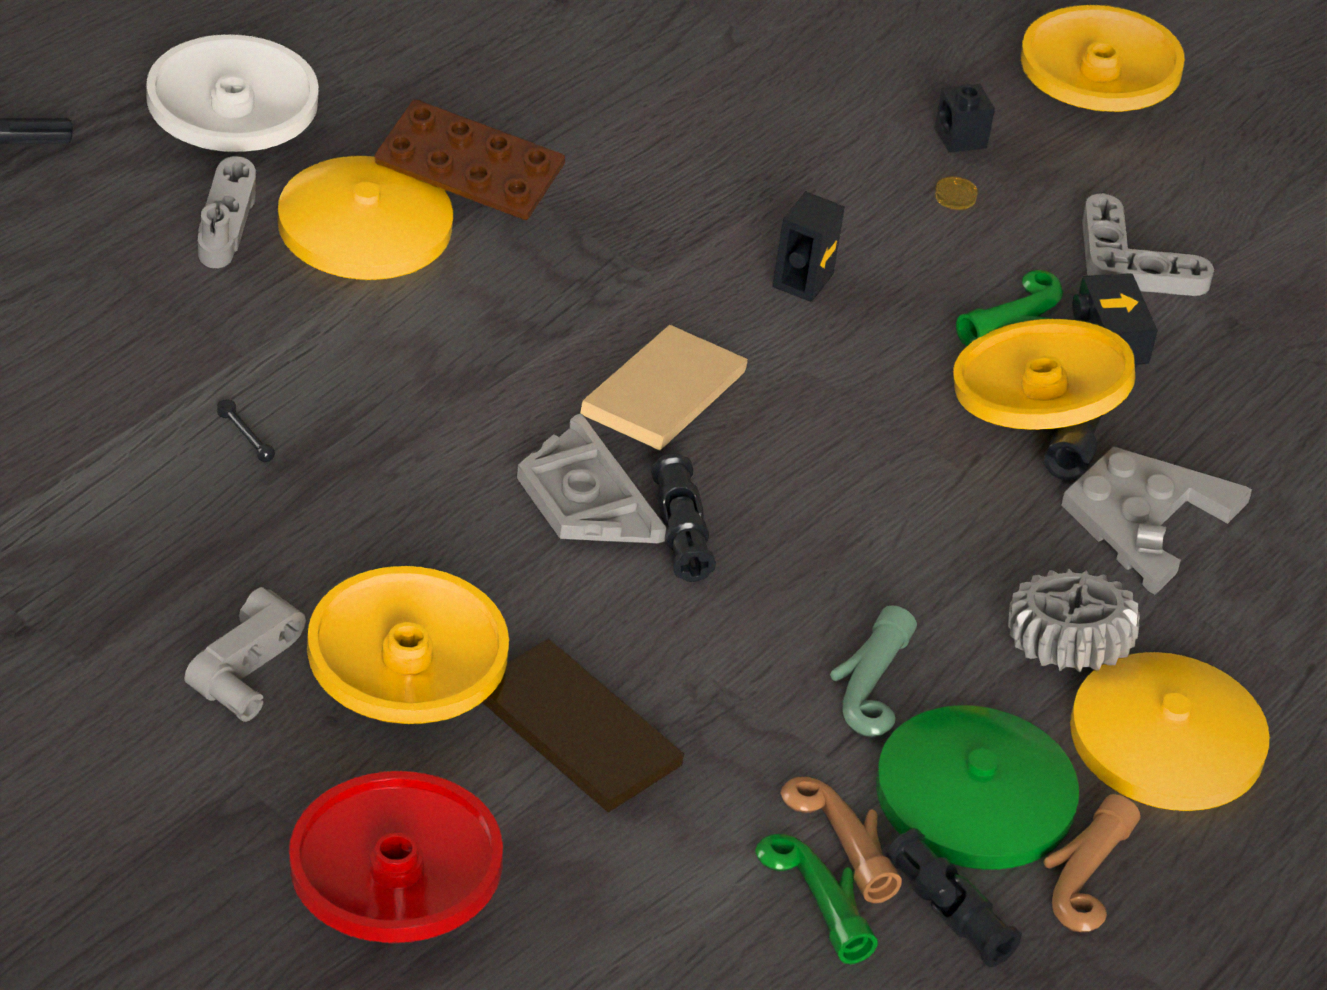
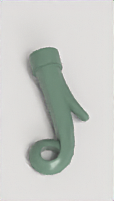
(890, 634)

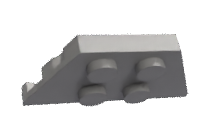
(586, 490)

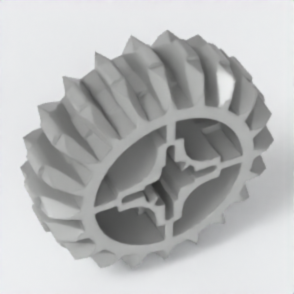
(1073, 620)

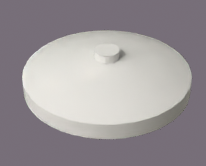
(232, 93)

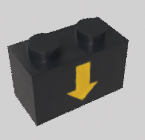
(808, 246)
(1118, 306)

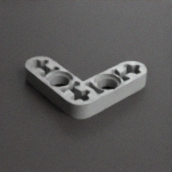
(1190, 272)

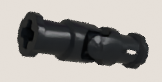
(683, 517)
(953, 898)

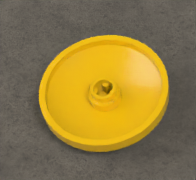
(1102, 58)
(363, 219)
(1044, 374)
(407, 644)
(1169, 731)

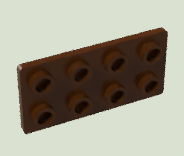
(470, 159)

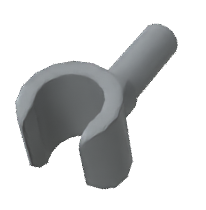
(1150, 538)

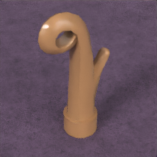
(1110, 825)
(873, 872)

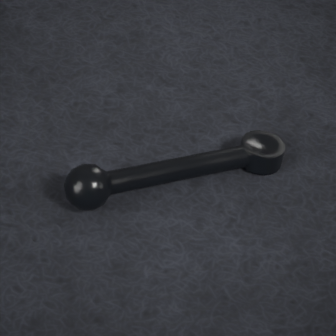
(227, 409)

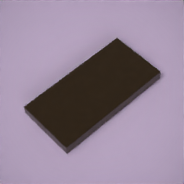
(581, 726)

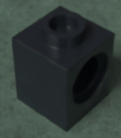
(964, 118)

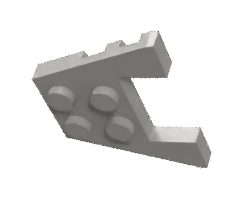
(1137, 490)

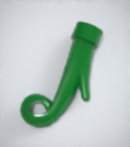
(1044, 293)
(849, 932)

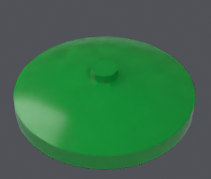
(978, 786)

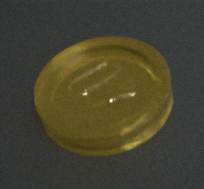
(956, 193)

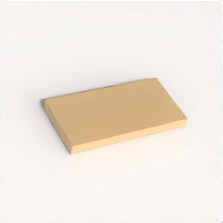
(664, 387)

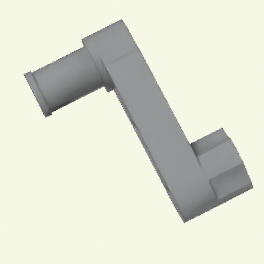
(231, 197)
(265, 631)

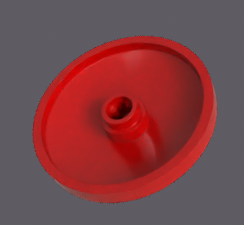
(396, 856)

